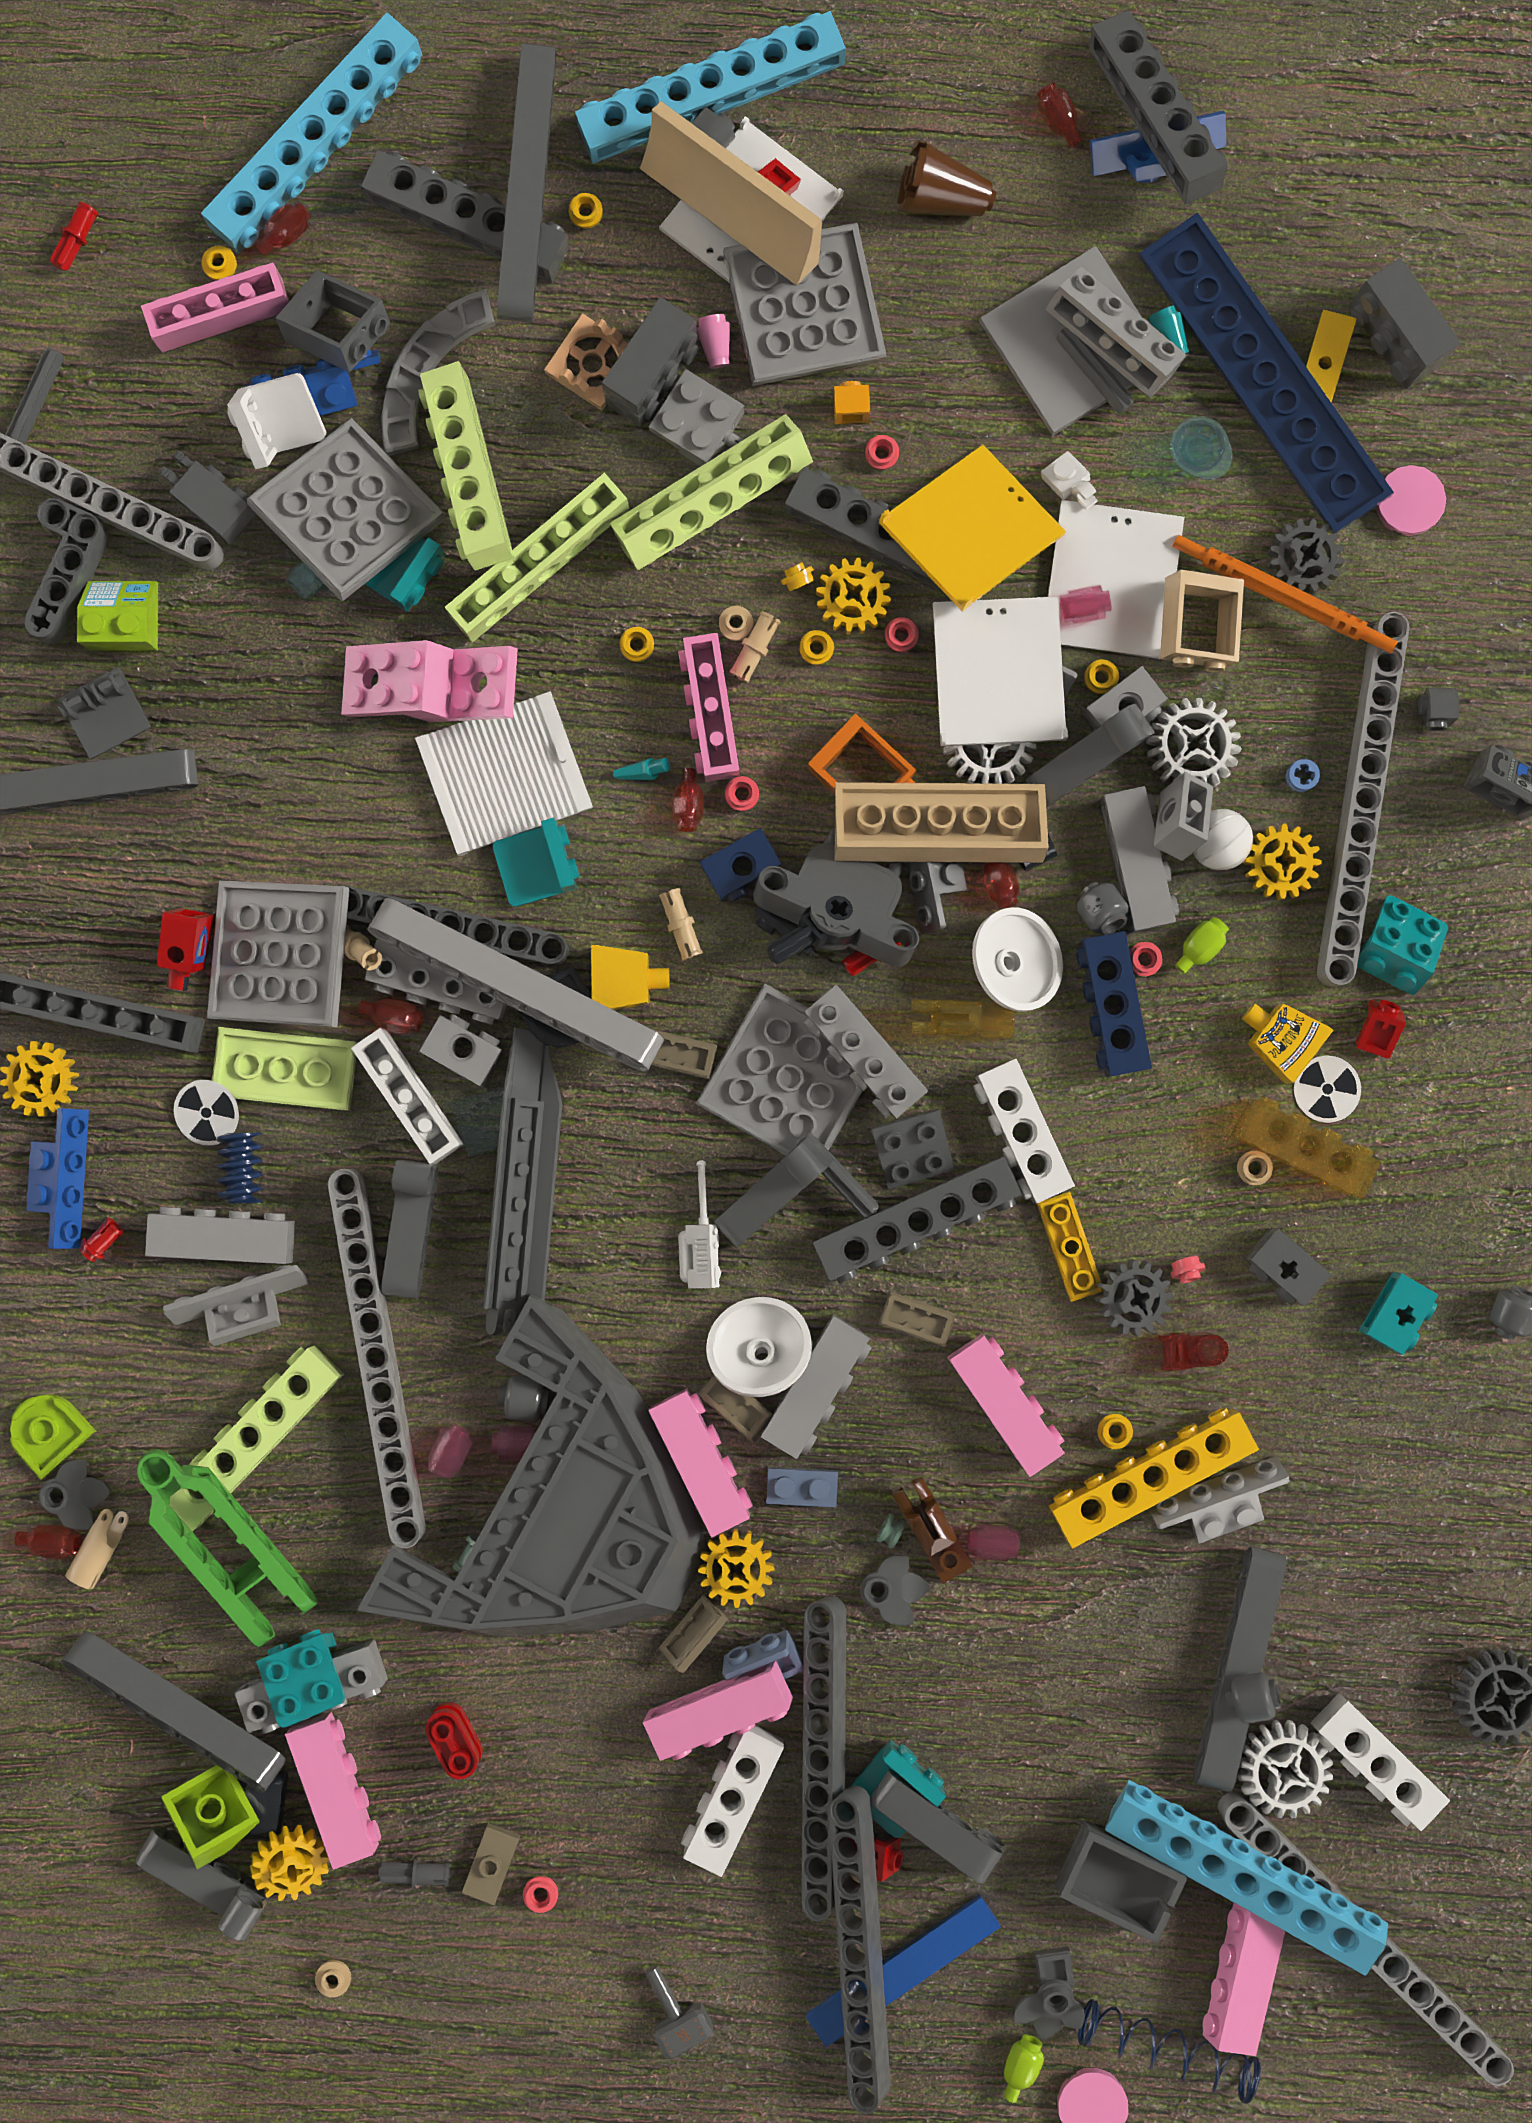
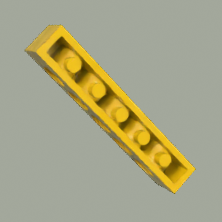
(1234, 1446)

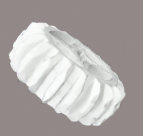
(1183, 734)
(986, 771)
(1275, 1797)

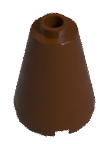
(942, 185)

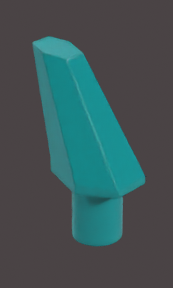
(643, 770)

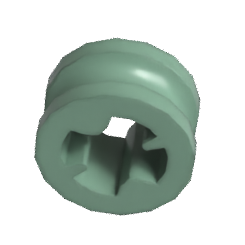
(890, 1531)

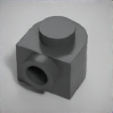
(716, 126)
(1438, 708)

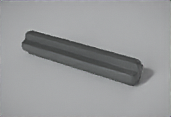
(1095, 370)
(35, 395)
(847, 1186)

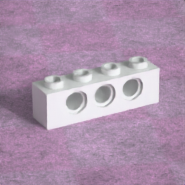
(407, 1096)
(1055, 1175)
(1423, 1798)
(715, 1851)

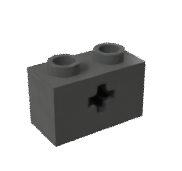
(1306, 1273)

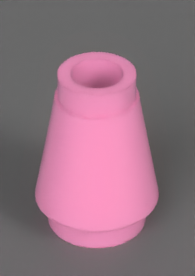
(715, 339)

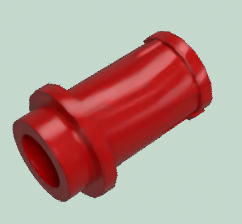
(100, 1240)

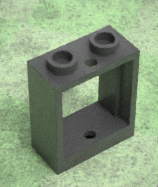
(320, 293)

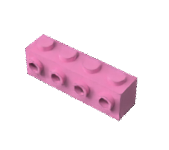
(216, 307)
(711, 707)
(1006, 1405)
(700, 1462)
(718, 1711)
(333, 1789)
(1243, 1982)

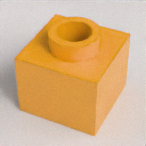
(851, 403)

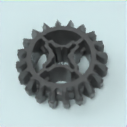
(1471, 1701)

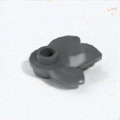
(78, 1492)
(899, 1590)
(1050, 2009)

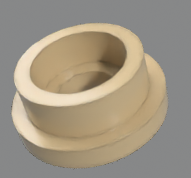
(744, 630)
(1265, 1167)
(335, 1968)

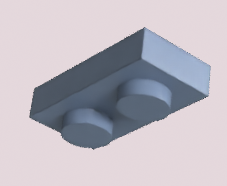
(802, 1486)

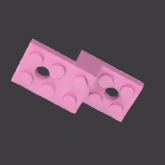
(429, 681)

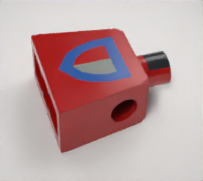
(186, 932)

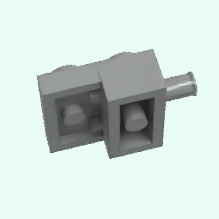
(698, 419)

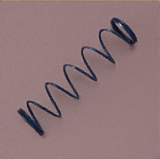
(1094, 2022)

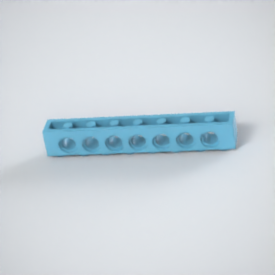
(384, 40)
(731, 90)
(1258, 1892)

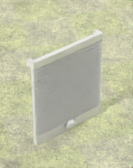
(755, 149)
(1124, 560)
(999, 672)
(503, 774)

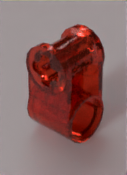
(1189, 1350)

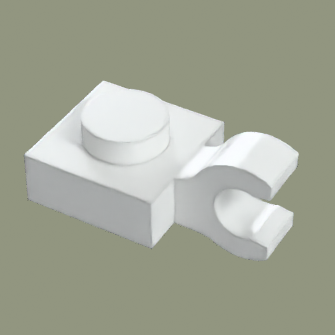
(1070, 477)

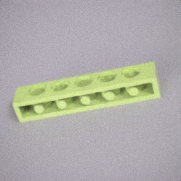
(712, 492)
(491, 542)
(538, 557)
(320, 1378)

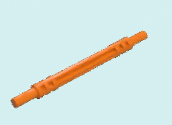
(1285, 594)

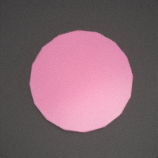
(1416, 501)
(1092, 2098)

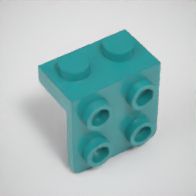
(406, 577)
(536, 864)
(1403, 945)
(301, 1678)
(904, 1763)

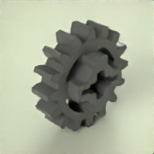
(1317, 562)
(1127, 1284)

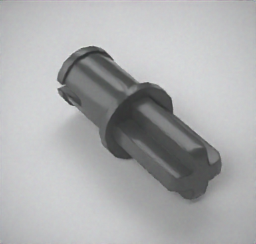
(414, 1873)

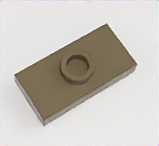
(685, 1055)
(917, 1318)
(740, 1411)
(693, 1633)
(491, 1864)

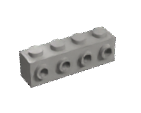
(1115, 331)
(425, 982)
(865, 1052)
(359, 1673)

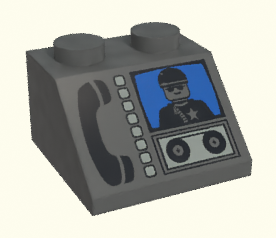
(1502, 781)

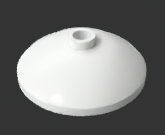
(1030, 958)
(756, 1328)

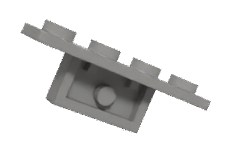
(240, 1307)
(1222, 1502)

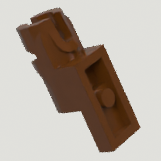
(933, 1531)

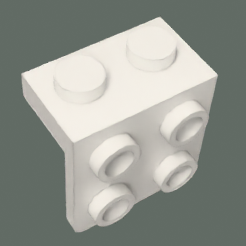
(275, 418)

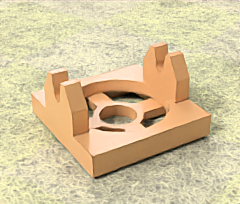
(557, 366)

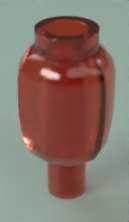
(1059, 113)
(284, 227)
(687, 802)
(1001, 883)
(393, 1015)
(50, 1541)

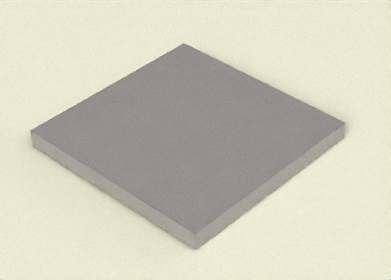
(808, 326)
(1028, 344)
(346, 509)
(278, 953)
(780, 1078)

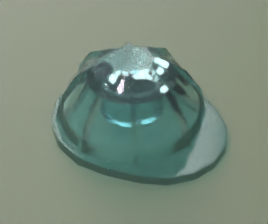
(1201, 448)

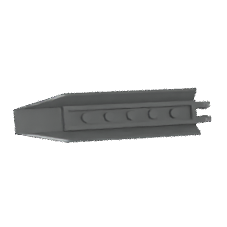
(523, 1183)

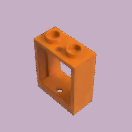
(842, 739)

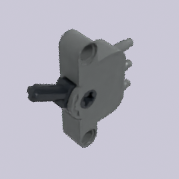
(837, 906)

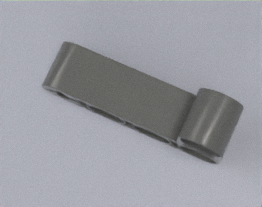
(58, 575)
(1092, 753)
(773, 1191)
(409, 1227)
(938, 1828)
(213, 1885)

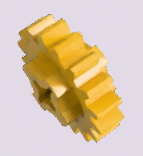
(864, 586)
(1282, 847)
(30, 1067)
(725, 1579)
(289, 1863)

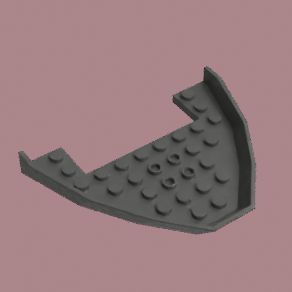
(588, 1522)

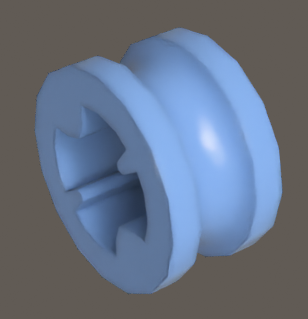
(1310, 769)

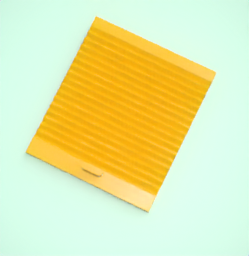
(971, 528)

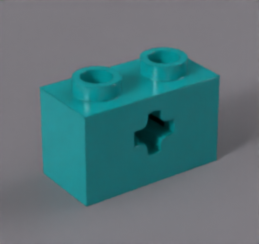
(1383, 1323)

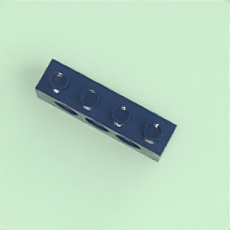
(1114, 951)

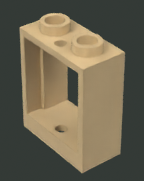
(1230, 596)

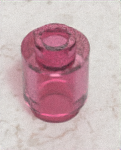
(1085, 604)
(512, 1441)
(449, 1451)
(993, 1542)

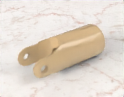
(97, 1549)

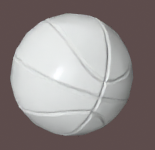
(1228, 841)

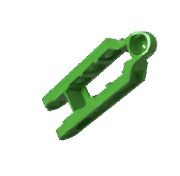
(162, 1479)

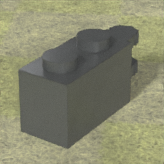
(209, 499)

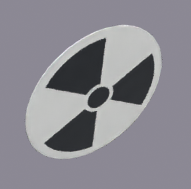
(1327, 1089)
(205, 1111)

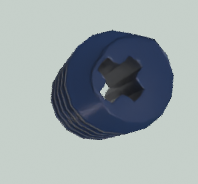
(239, 1167)

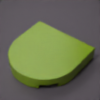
(47, 1432)

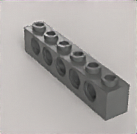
(1158, 107)
(392, 169)
(834, 521)
(100, 1013)
(1002, 1196)

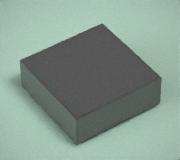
(1054, 1965)

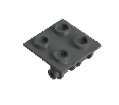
(104, 713)
(913, 1149)

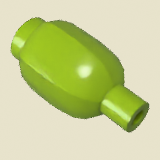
(1202, 944)
(1022, 2066)

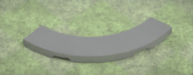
(421, 355)

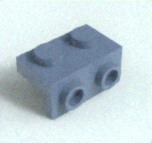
(770, 1648)

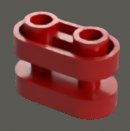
(454, 1740)

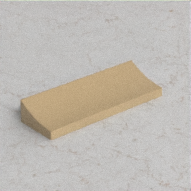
(732, 195)
(940, 822)

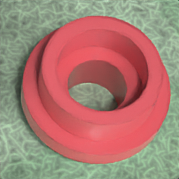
(881, 442)
(909, 627)
(738, 783)
(1155, 959)
(1187, 1269)
(537, 1904)

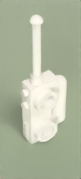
(700, 1245)

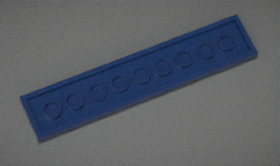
(1266, 374)

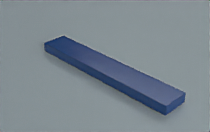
(914, 1962)

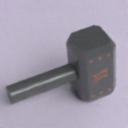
(683, 2027)

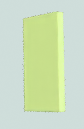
(285, 1068)

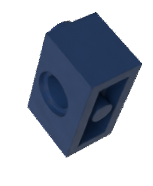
(719, 866)

